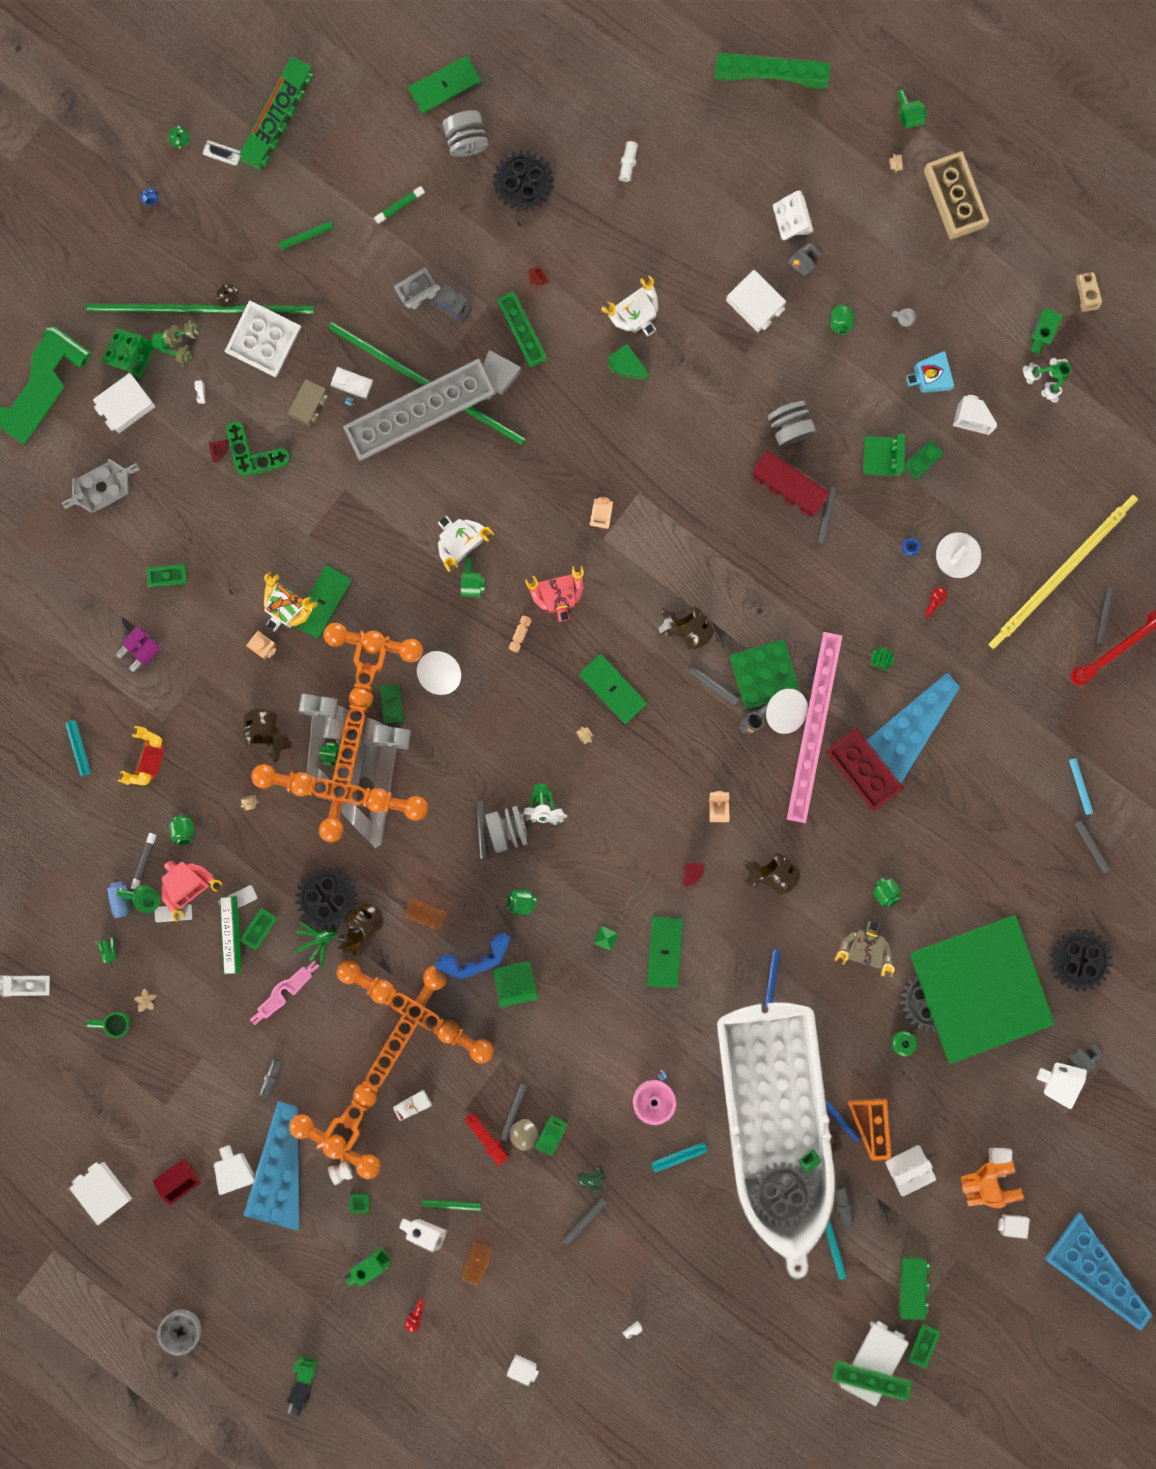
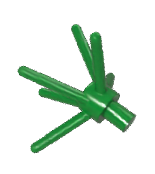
(321, 939)

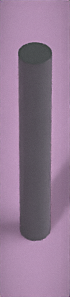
(827, 515)
(1105, 616)
(713, 685)
(481, 829)
(1092, 846)
(513, 1112)
(585, 1221)

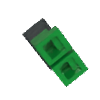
(300, 1393)

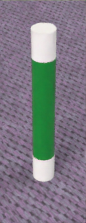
(398, 205)

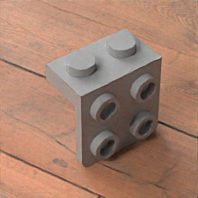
(416, 288)

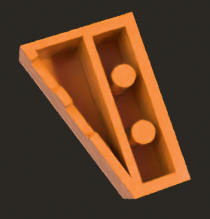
(873, 1124)

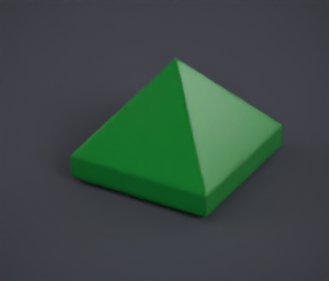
(605, 938)
(810, 1161)

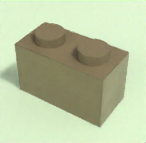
(308, 403)

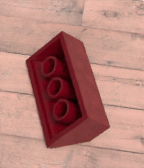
(790, 484)

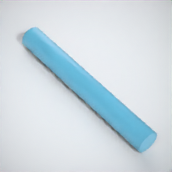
(1081, 786)

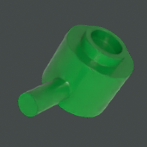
(911, 113)
(471, 583)
(142, 897)
(114, 1025)

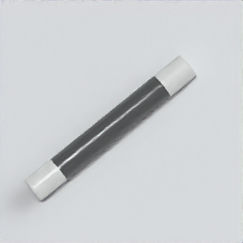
(143, 860)

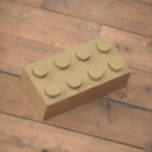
(956, 195)

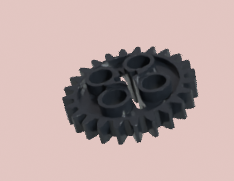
(539, 187)
(312, 909)
(1098, 963)

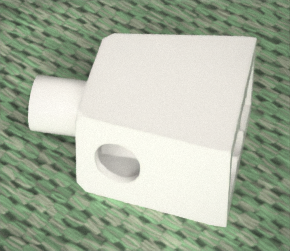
(1063, 1083)
(232, 1171)
(431, 1235)

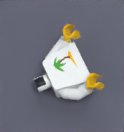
(636, 310)
(459, 539)

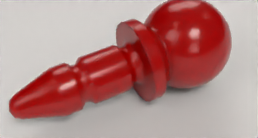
(938, 596)
(412, 1323)

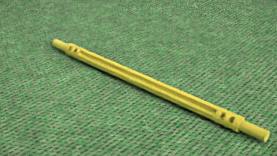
(1063, 571)

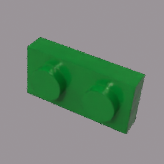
(923, 459)
(166, 576)
(391, 703)
(258, 929)
(923, 1345)

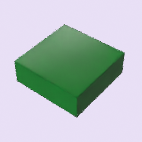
(359, 1202)

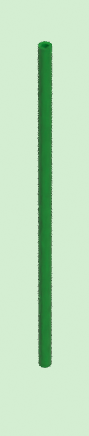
(193, 308)
(421, 380)

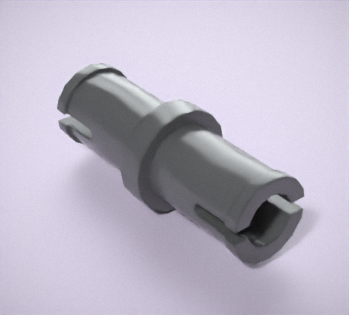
(270, 1078)
(844, 1207)

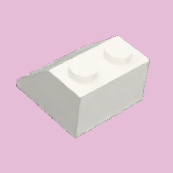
(974, 415)

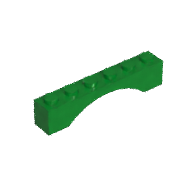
(802, 72)

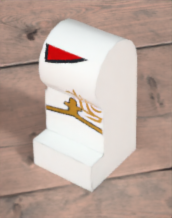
(412, 1105)

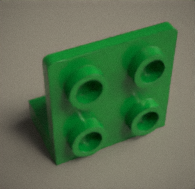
(128, 352)
(884, 455)
(515, 984)

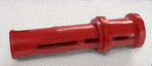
(492, 1147)

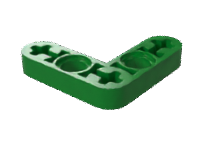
(252, 460)

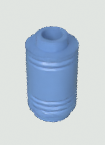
(119, 906)

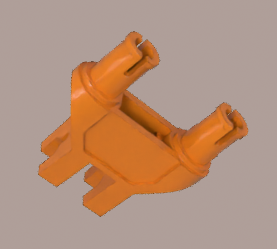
(985, 1188)

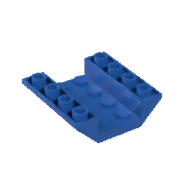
(452, 966)

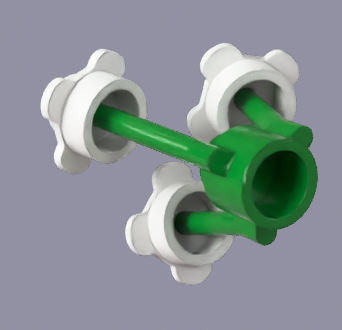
(1059, 369)
(542, 812)

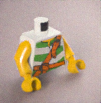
(284, 605)

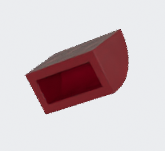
(692, 873)
(176, 1182)

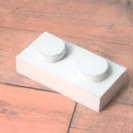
(351, 383)

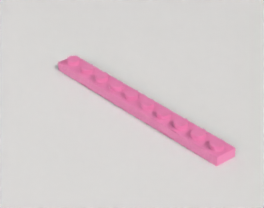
(814, 727)

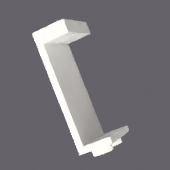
(878, 1353)

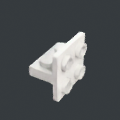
(792, 216)
(910, 1170)

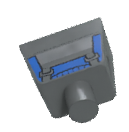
(452, 304)

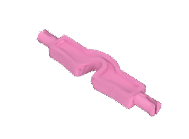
(277, 1000)

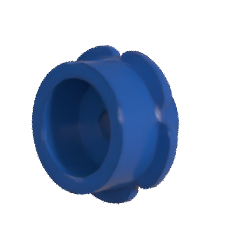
(149, 196)
(916, 546)

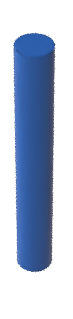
(772, 977)
(842, 1122)

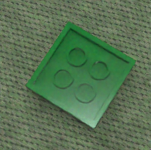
(763, 673)

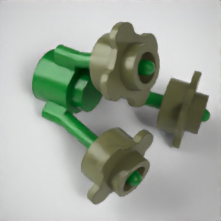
(172, 337)

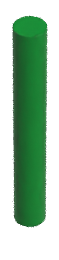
(305, 235)
(451, 1205)

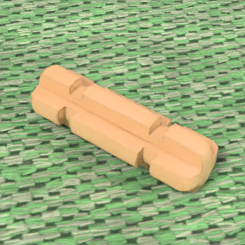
(520, 634)

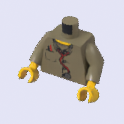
(867, 949)

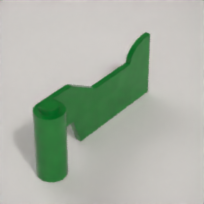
(44, 384)

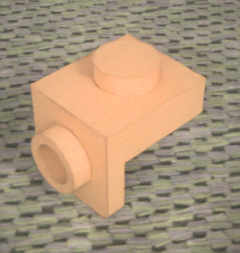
(719, 807)

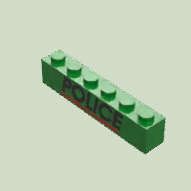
(276, 114)

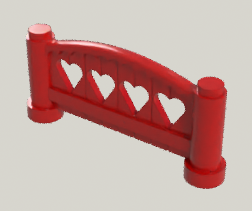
(1083, 674)

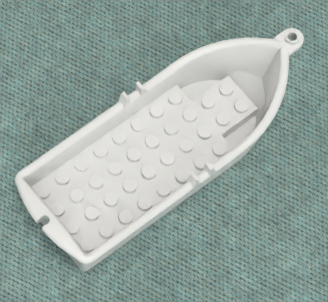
(777, 1116)

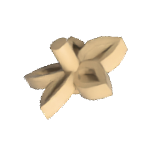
(145, 1001)

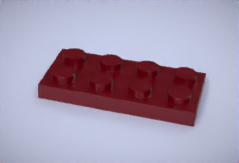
(865, 769)

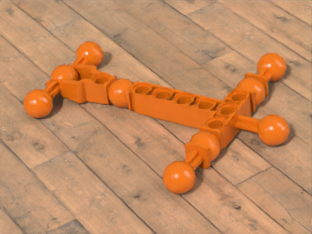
(360, 700)
(365, 1094)

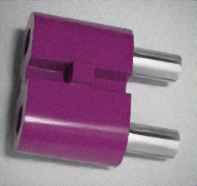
(141, 646)

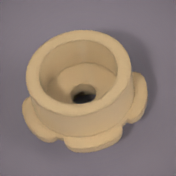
(896, 162)
(584, 735)
(249, 802)

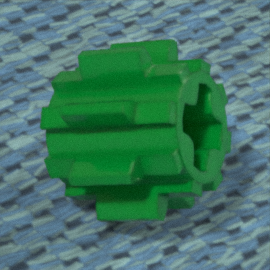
(882, 658)
(329, 753)

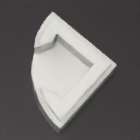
(200, 388)
(633, 1330)

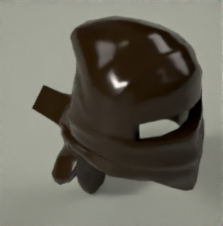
(691, 629)
(261, 729)
(778, 874)
(361, 925)

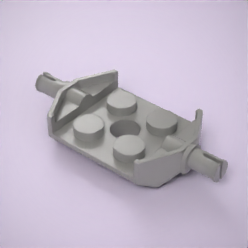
(85, 487)

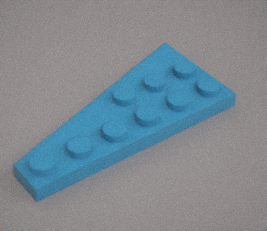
(907, 733)
(276, 1182)
(1089, 1265)

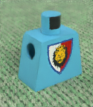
(932, 374)

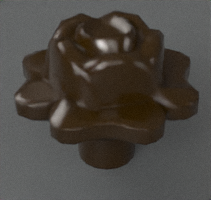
(227, 295)
(835, 1142)

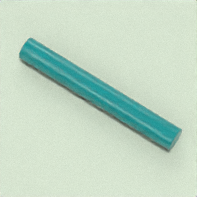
(835, 1251)

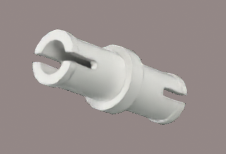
(628, 161)

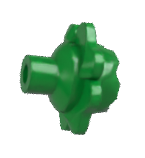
(178, 137)

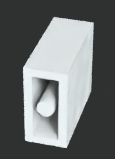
(756, 301)
(123, 403)
(100, 1192)

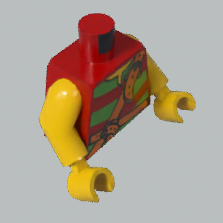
(148, 761)

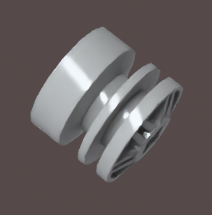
(465, 133)
(790, 420)
(506, 829)
(169, 1337)

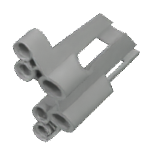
(373, 761)

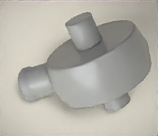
(905, 317)

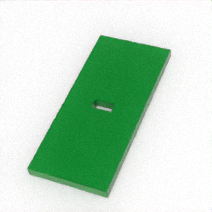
(458, 77)
(329, 588)
(601, 678)
(664, 968)

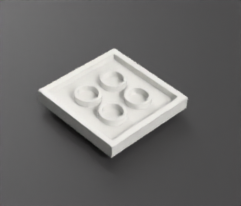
(263, 339)

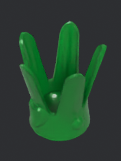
(107, 955)

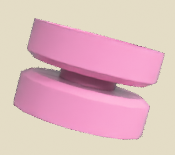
(642, 1102)

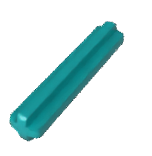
(78, 748)
(679, 1157)

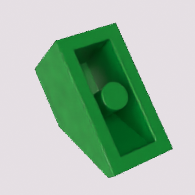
(627, 364)

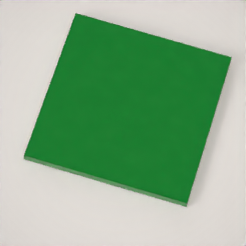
(982, 989)

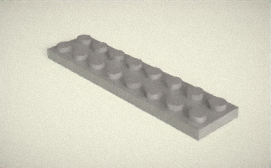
(419, 410)

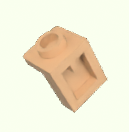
(601, 512)
(262, 645)

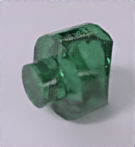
(592, 1180)

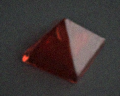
(537, 276)

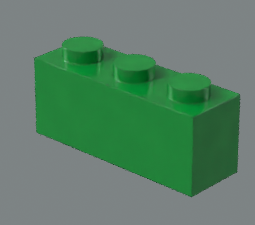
(913, 1288)

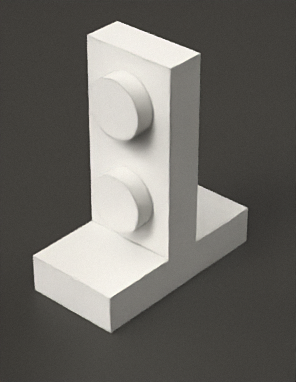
(24, 985)

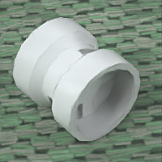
(340, 1172)

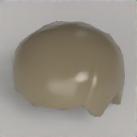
(523, 1135)

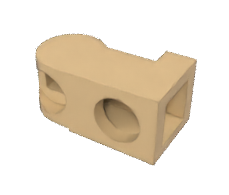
(1088, 292)

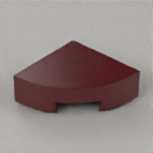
(218, 449)

